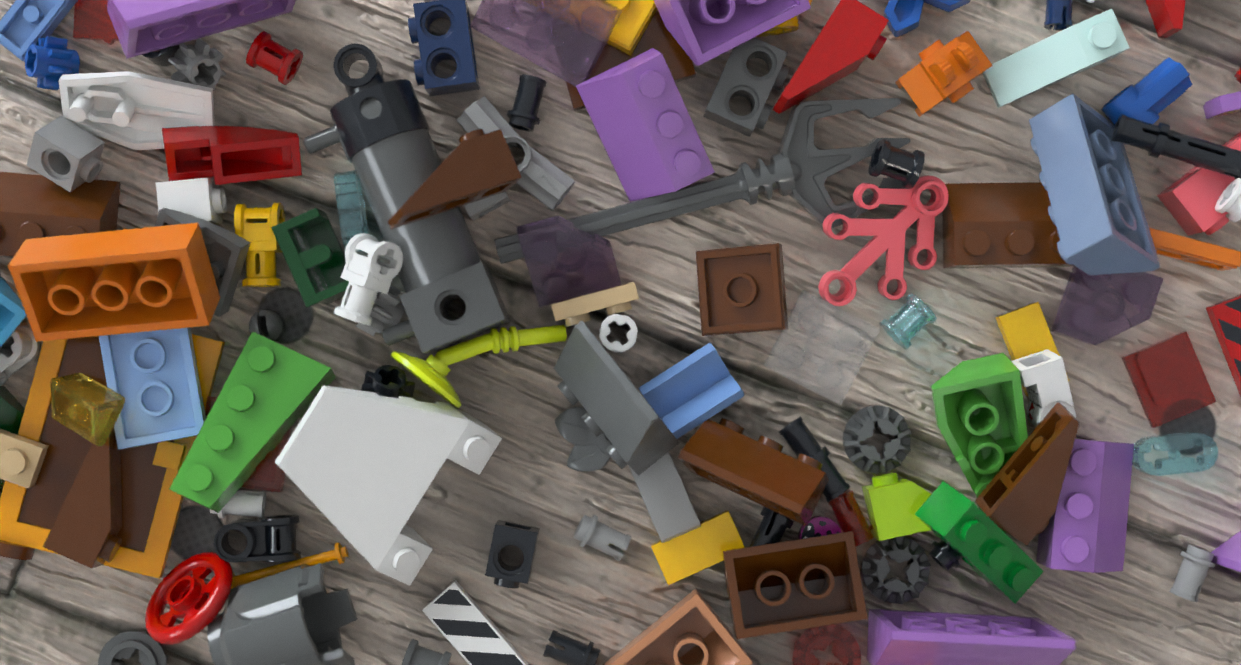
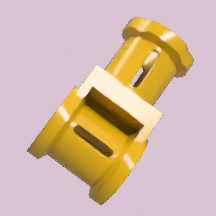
(263, 245)

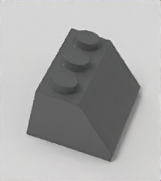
(611, 403)

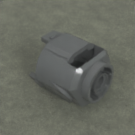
(282, 622)

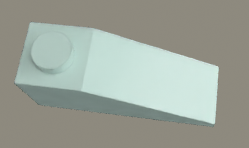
(1056, 58)

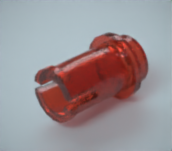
(851, 517)

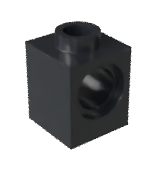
(512, 534)

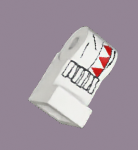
(1045, 383)

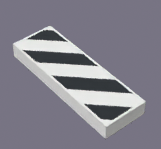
(470, 629)

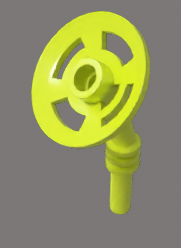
(435, 368)

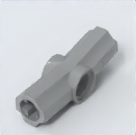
(538, 174)

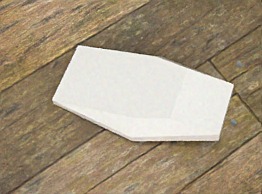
(133, 106)

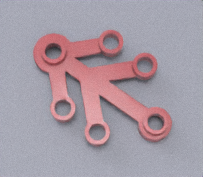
(888, 237)

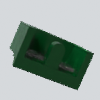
(313, 256)

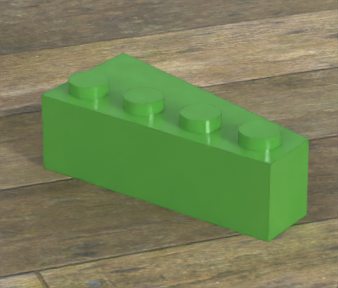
(249, 418)

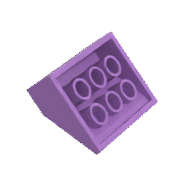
(962, 639)

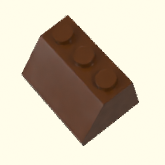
(40, 208)
(999, 227)
(755, 469)
(794, 585)

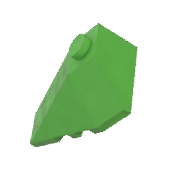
(981, 416)

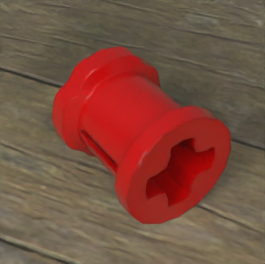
(274, 58)

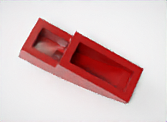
(230, 153)

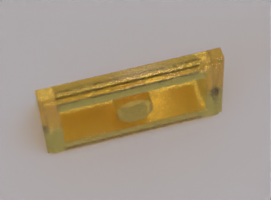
(85, 406)

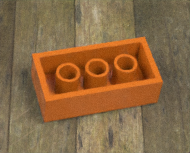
(115, 282)

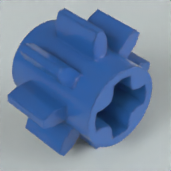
(50, 61)

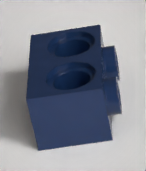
(453, 45)

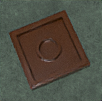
(742, 289)

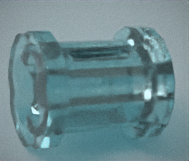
(908, 321)

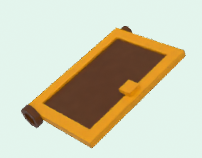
(146, 471)

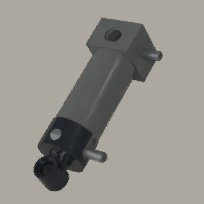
(393, 156)

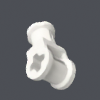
(367, 275)

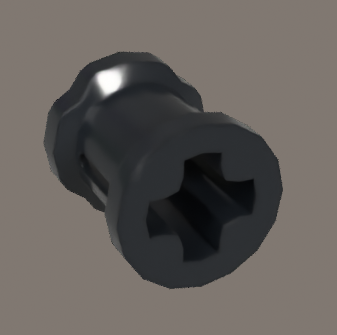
(896, 163)

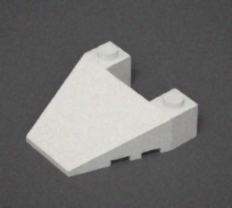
(371, 463)

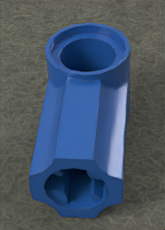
(1150, 94)

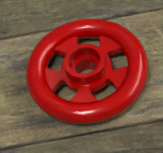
(188, 598)

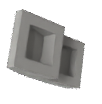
(666, 499)

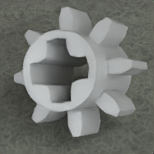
(201, 55)
(385, 312)

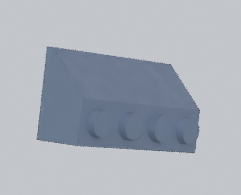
(1091, 191)

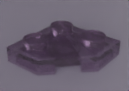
(566, 260)
(1105, 304)

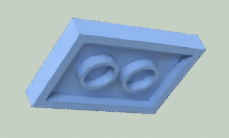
(159, 385)

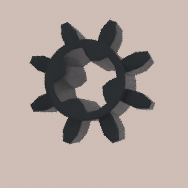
(388, 382)

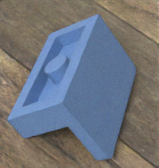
(692, 391)

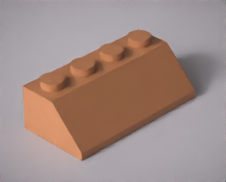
(684, 636)

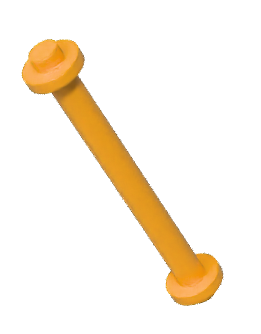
(338, 553)

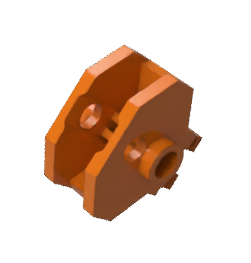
(944, 72)

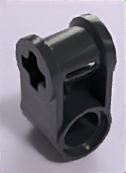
(267, 539)

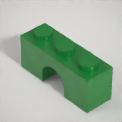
(979, 542)

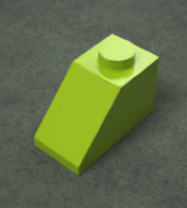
(893, 506)

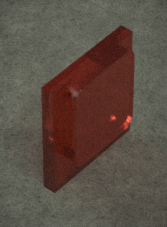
(1168, 379)

